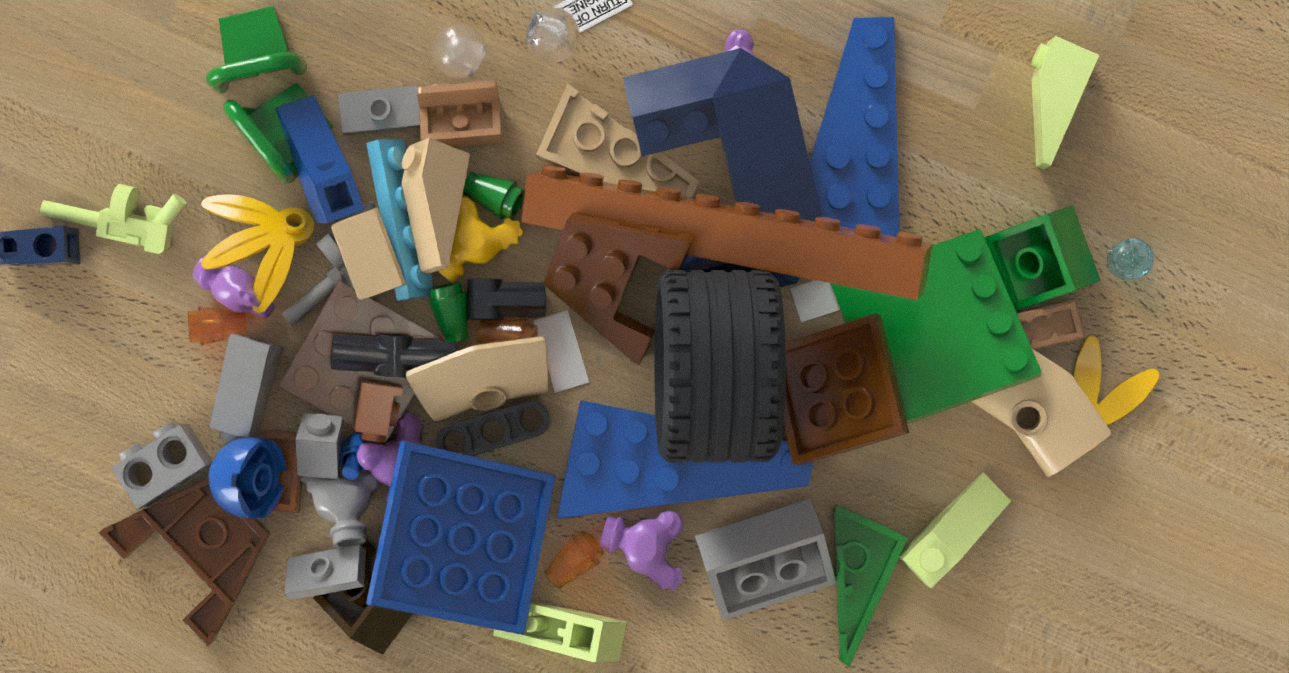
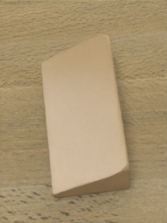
(368, 254)

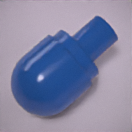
(348, 458)

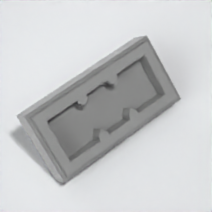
(379, 110)
(325, 572)

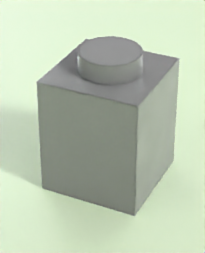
(319, 445)

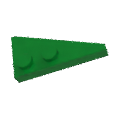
(864, 565)

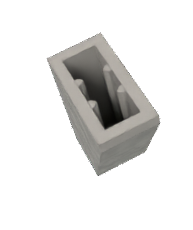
(244, 386)

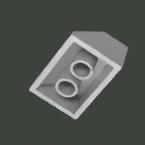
(766, 559)

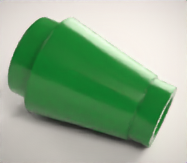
(495, 194)
(450, 310)

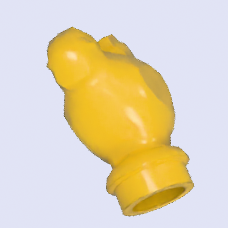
(476, 241)

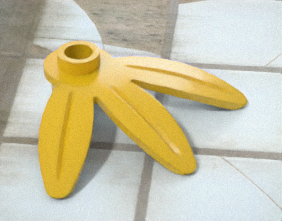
(271, 233)
(1121, 399)

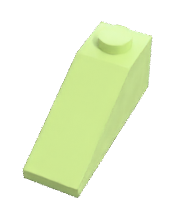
(1056, 91)
(954, 530)
(571, 633)

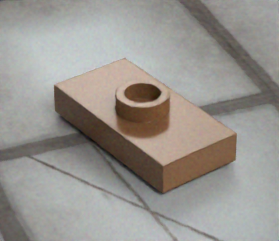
(1052, 324)

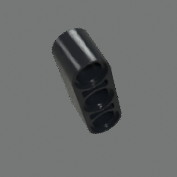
(510, 418)

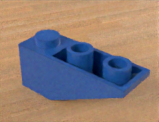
(319, 161)

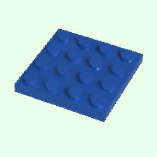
(461, 538)

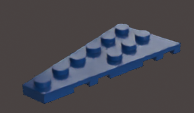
(857, 140)

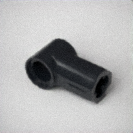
(498, 299)

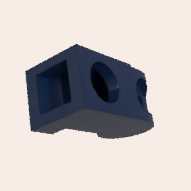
(40, 246)

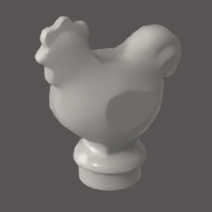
(343, 503)

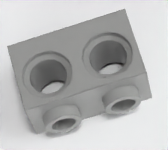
(166, 473)

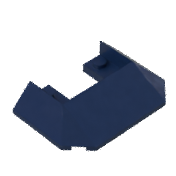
(752, 113)

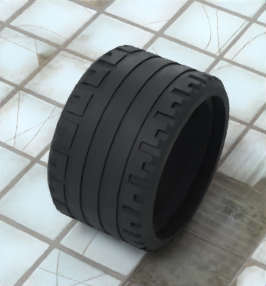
(719, 366)

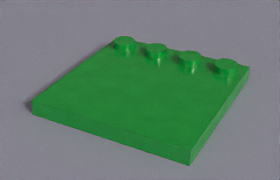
(956, 337)

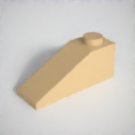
(433, 196)

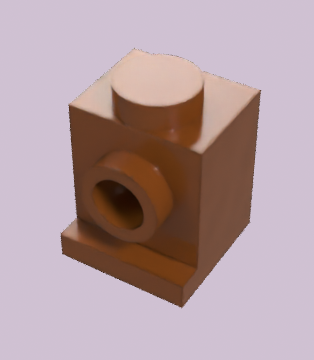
(376, 409)

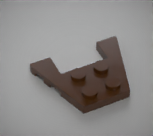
(596, 266)
(208, 539)

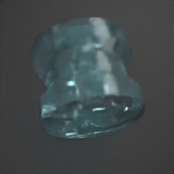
(1121, 259)

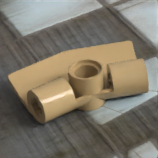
(481, 377)
(1066, 421)

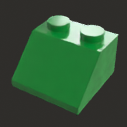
(1043, 258)

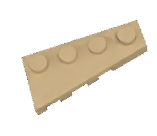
(592, 142)

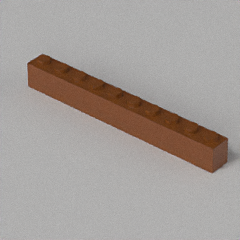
(739, 232)

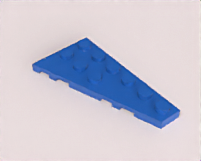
(619, 467)

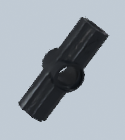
(385, 353)

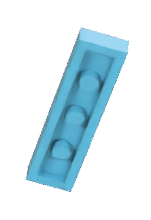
(387, 174)

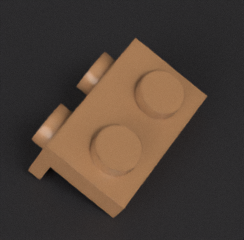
(461, 113)

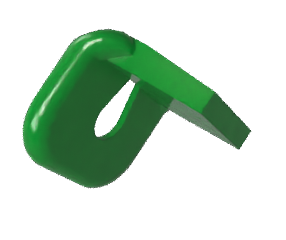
(252, 45)
(265, 132)

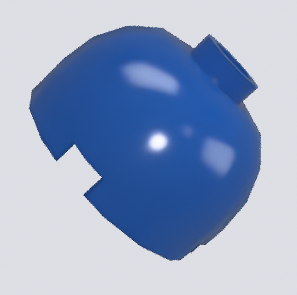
(247, 477)

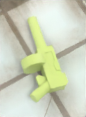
(120, 220)

